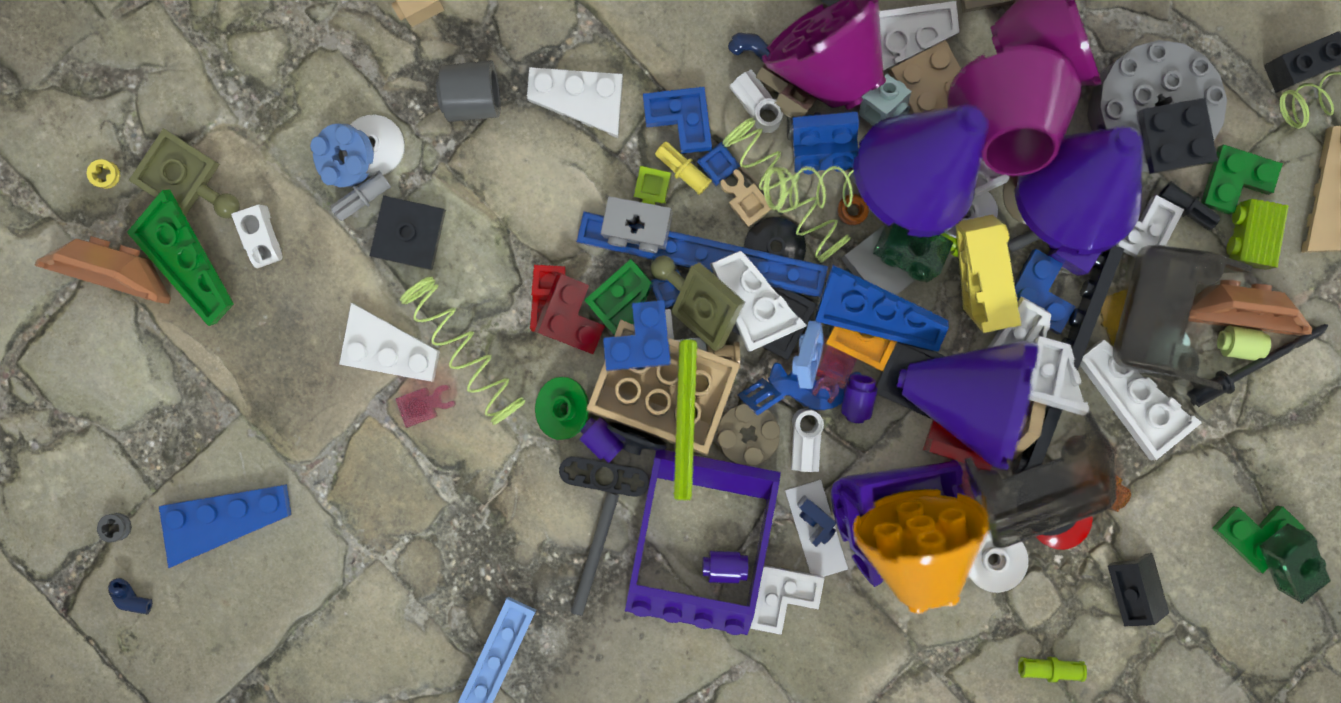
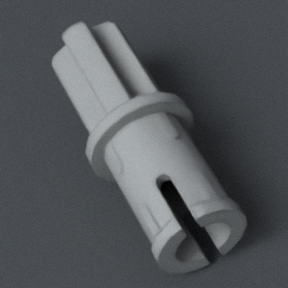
(360, 196)

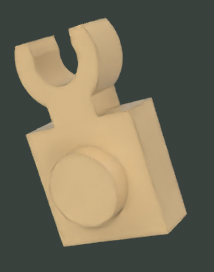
(748, 202)

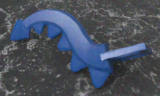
(782, 385)

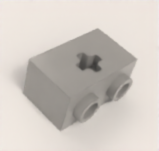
(622, 212)

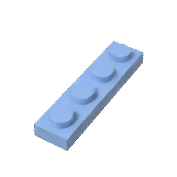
(498, 653)

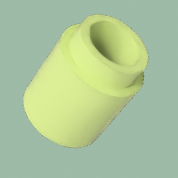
(1244, 343)

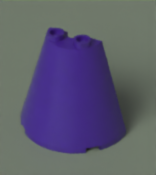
(857, 493)

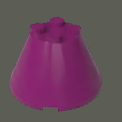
(1048, 25)
(832, 52)

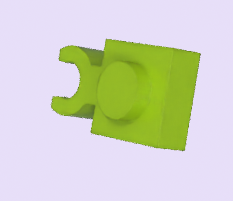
(652, 185)

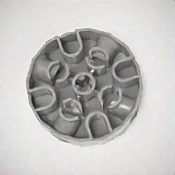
(1157, 76)

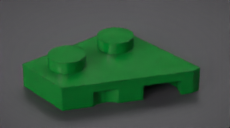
(615, 296)

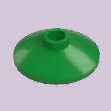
(552, 404)

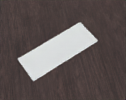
(825, 558)

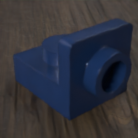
(812, 515)

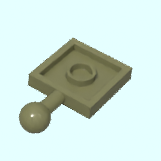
(184, 171)
(703, 301)

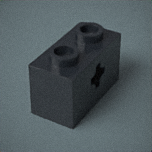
(1305, 62)

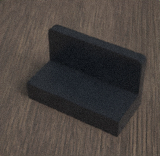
(1139, 591)

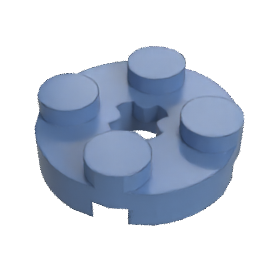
(326, 155)

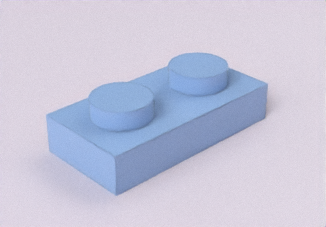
(811, 348)

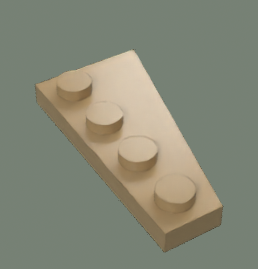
(1325, 220)

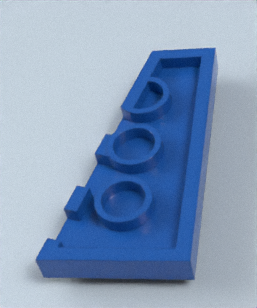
(871, 310)
(213, 521)

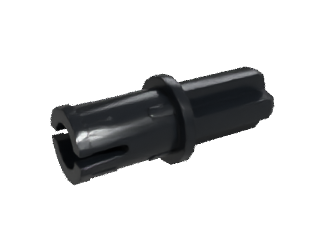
(1192, 207)

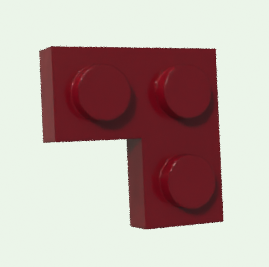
(561, 318)

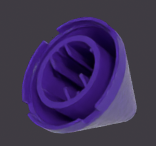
(922, 168)
(1087, 192)
(977, 396)

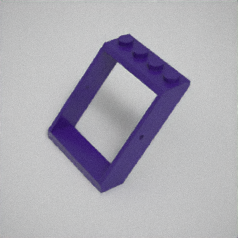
(691, 609)

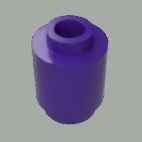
(859, 398)
(600, 439)
(725, 567)

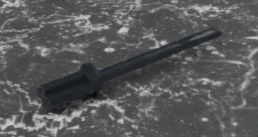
(1202, 396)

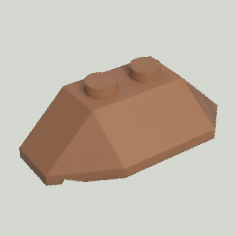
(107, 267)
(1248, 308)

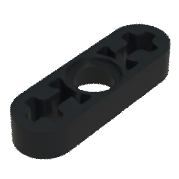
(582, 464)

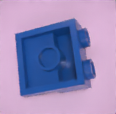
(825, 141)

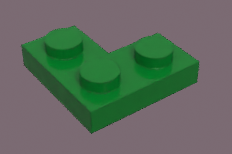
(1233, 172)
(1247, 536)

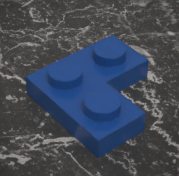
(687, 110)
(1035, 283)
(649, 344)

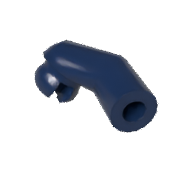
(748, 42)
(126, 599)

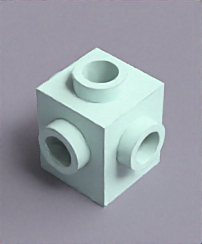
(885, 102)

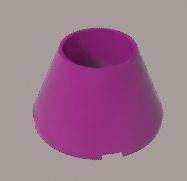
(1026, 101)

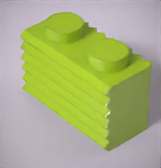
(1257, 233)

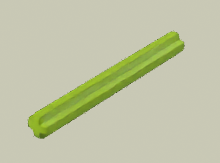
(685, 419)

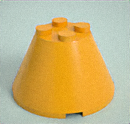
(923, 544)

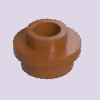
(848, 219)

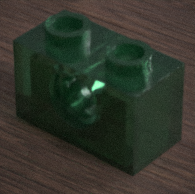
(928, 257)
(1295, 562)

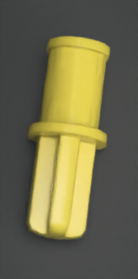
(683, 167)

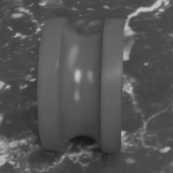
(124, 527)

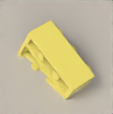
(987, 273)

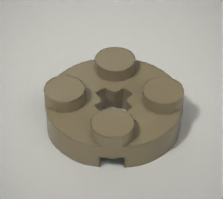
(752, 452)

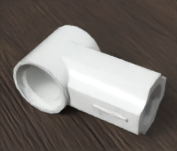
(755, 100)
(806, 443)

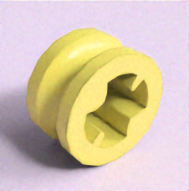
(95, 169)

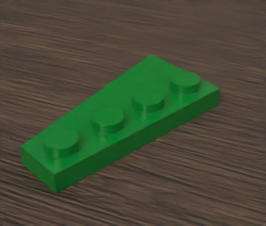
(177, 253)

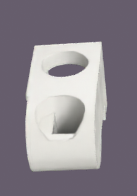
(257, 235)

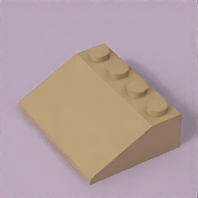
(648, 396)

